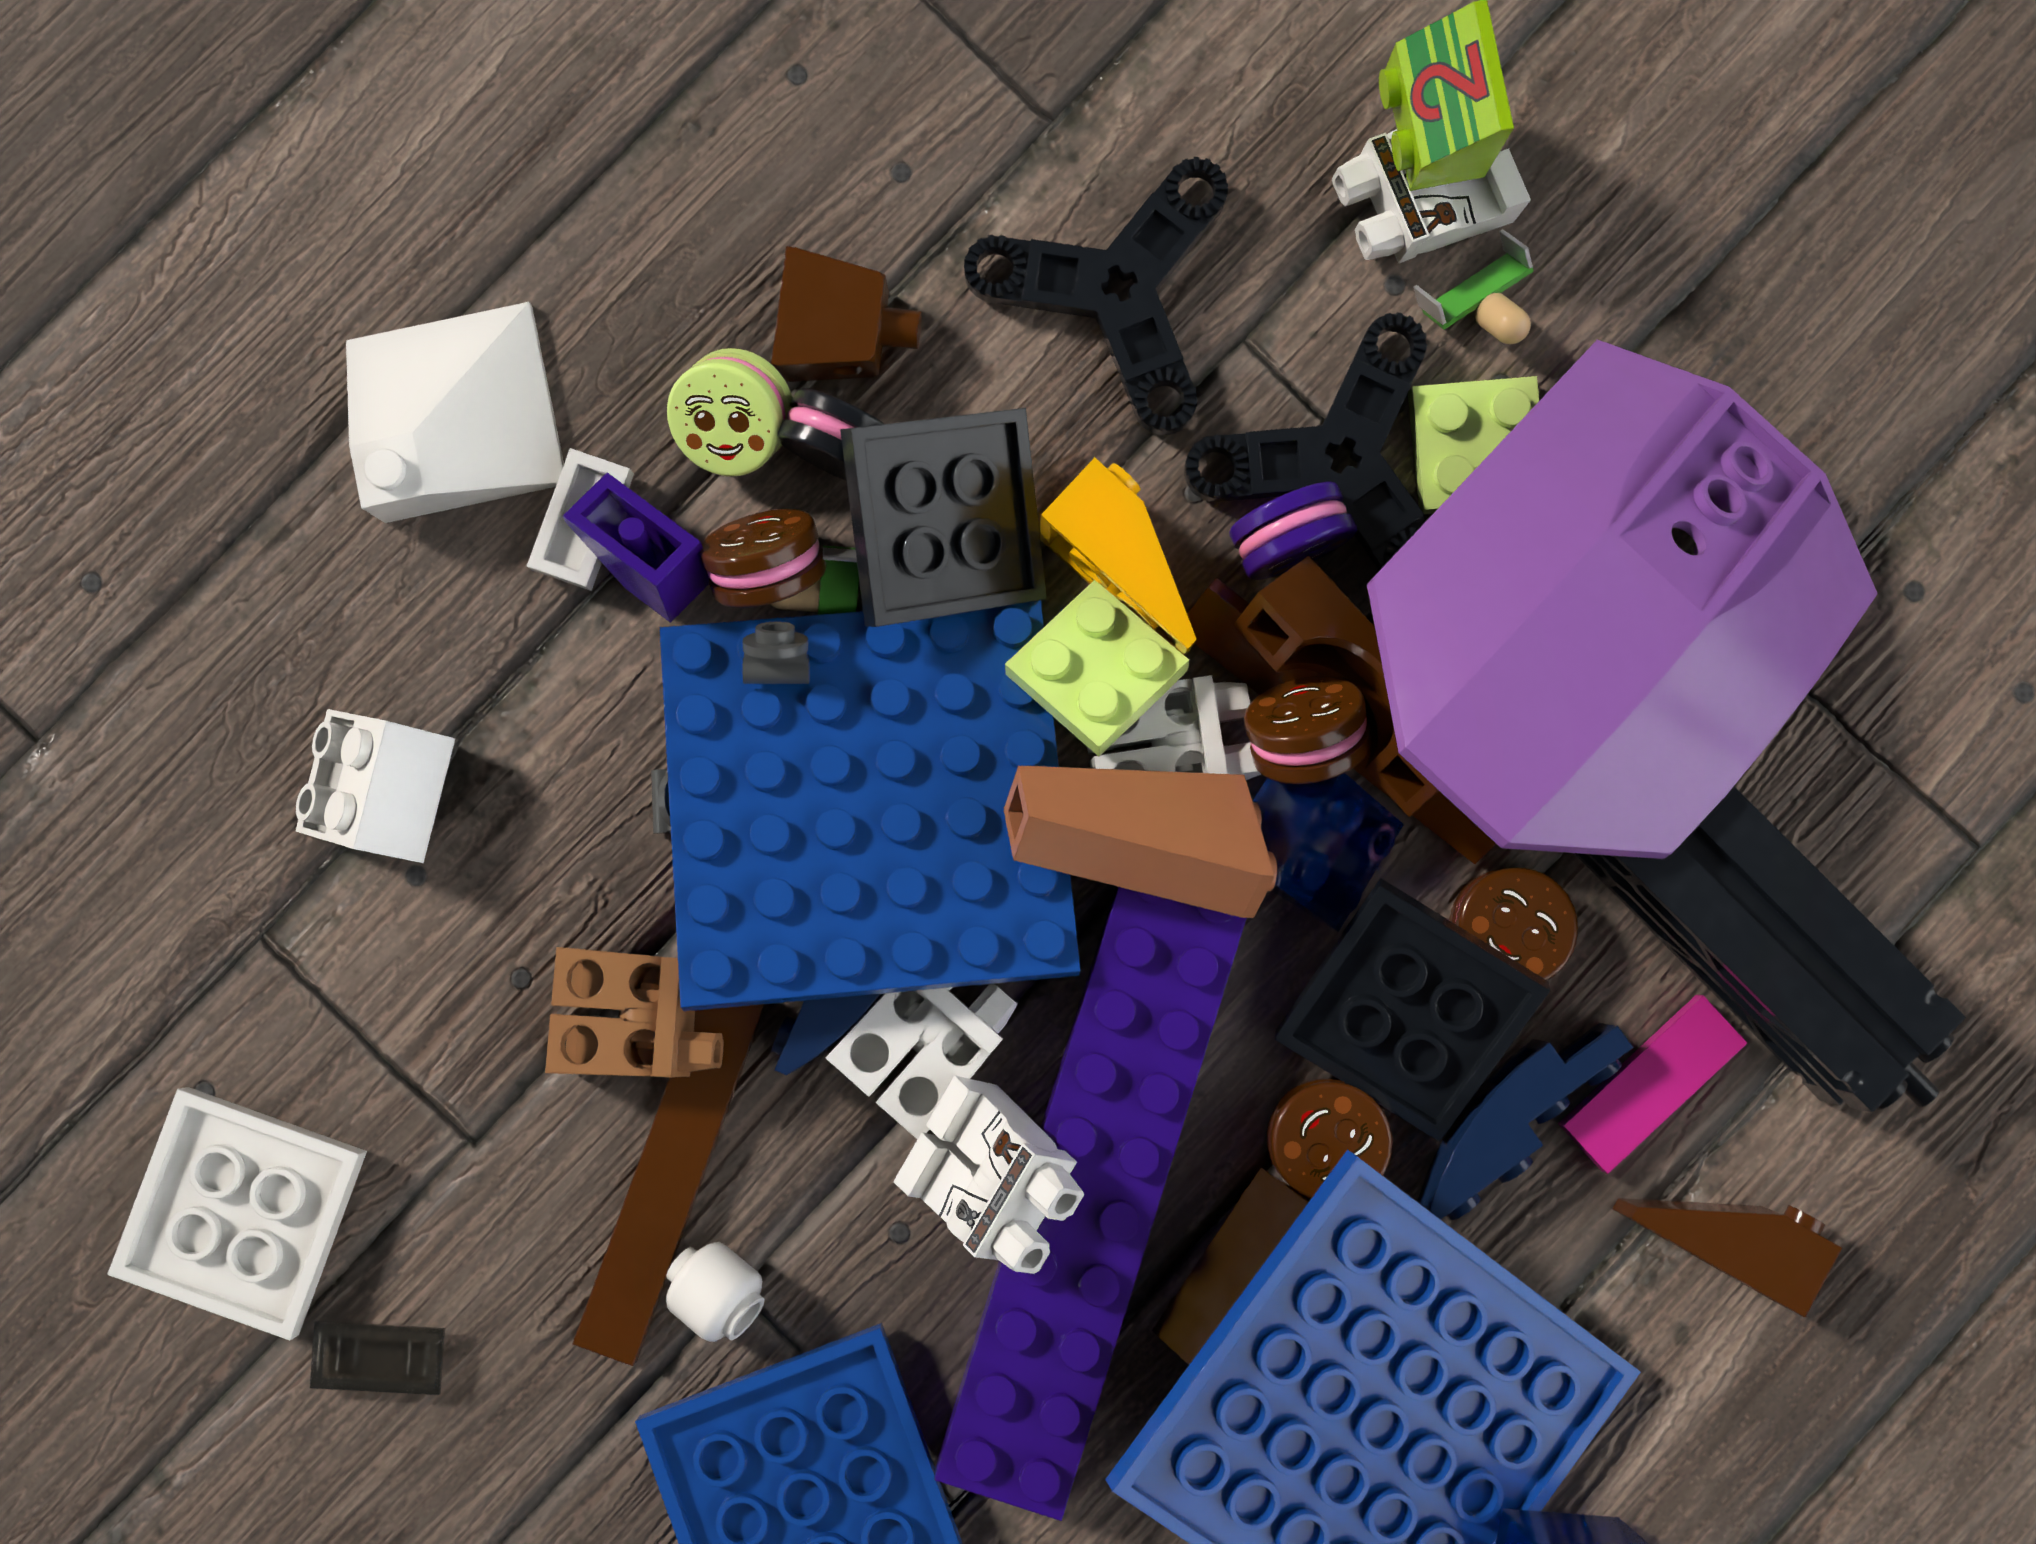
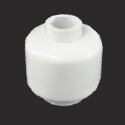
(714, 1292)

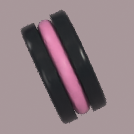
(815, 427)

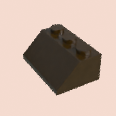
(1229, 1263)

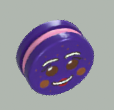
(1291, 528)

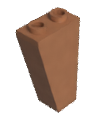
(1145, 832)

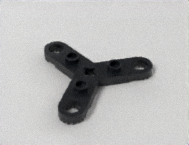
(1073, 277)
(1361, 416)

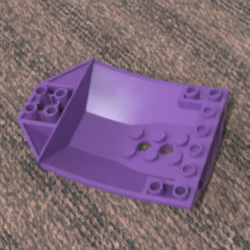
(1565, 651)

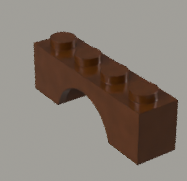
(1315, 627)

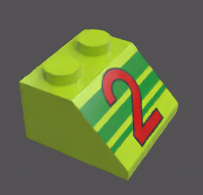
(1447, 99)

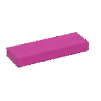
(1652, 1083)

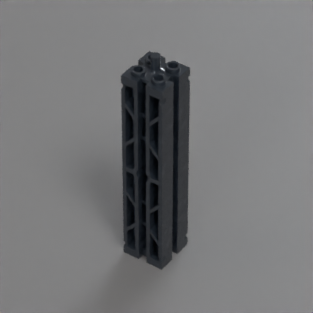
(1789, 957)

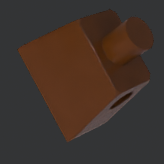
(836, 320)

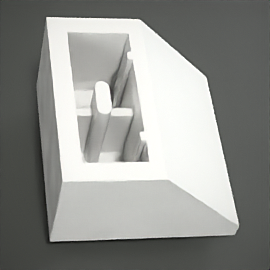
(374, 785)

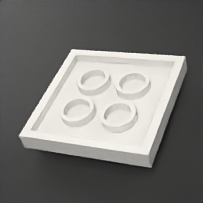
(237, 1213)

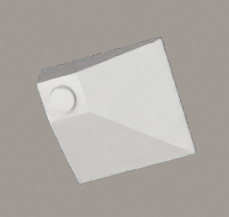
(450, 414)

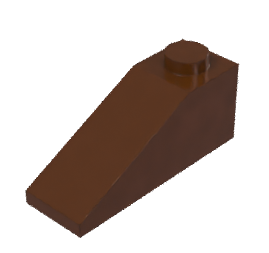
(1752, 1244)

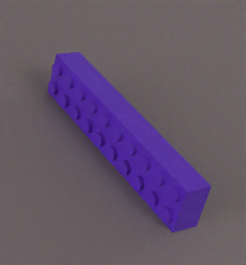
(1120, 1116)

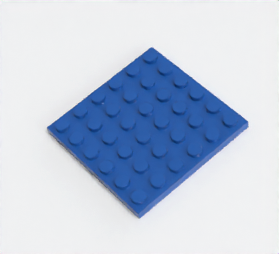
(857, 818)
(1372, 1389)

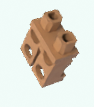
(651, 1029)

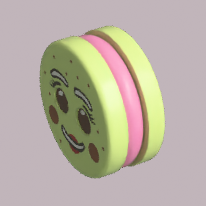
(729, 411)

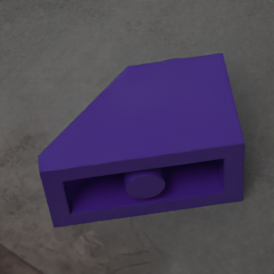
(640, 546)

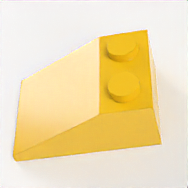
(1109, 538)

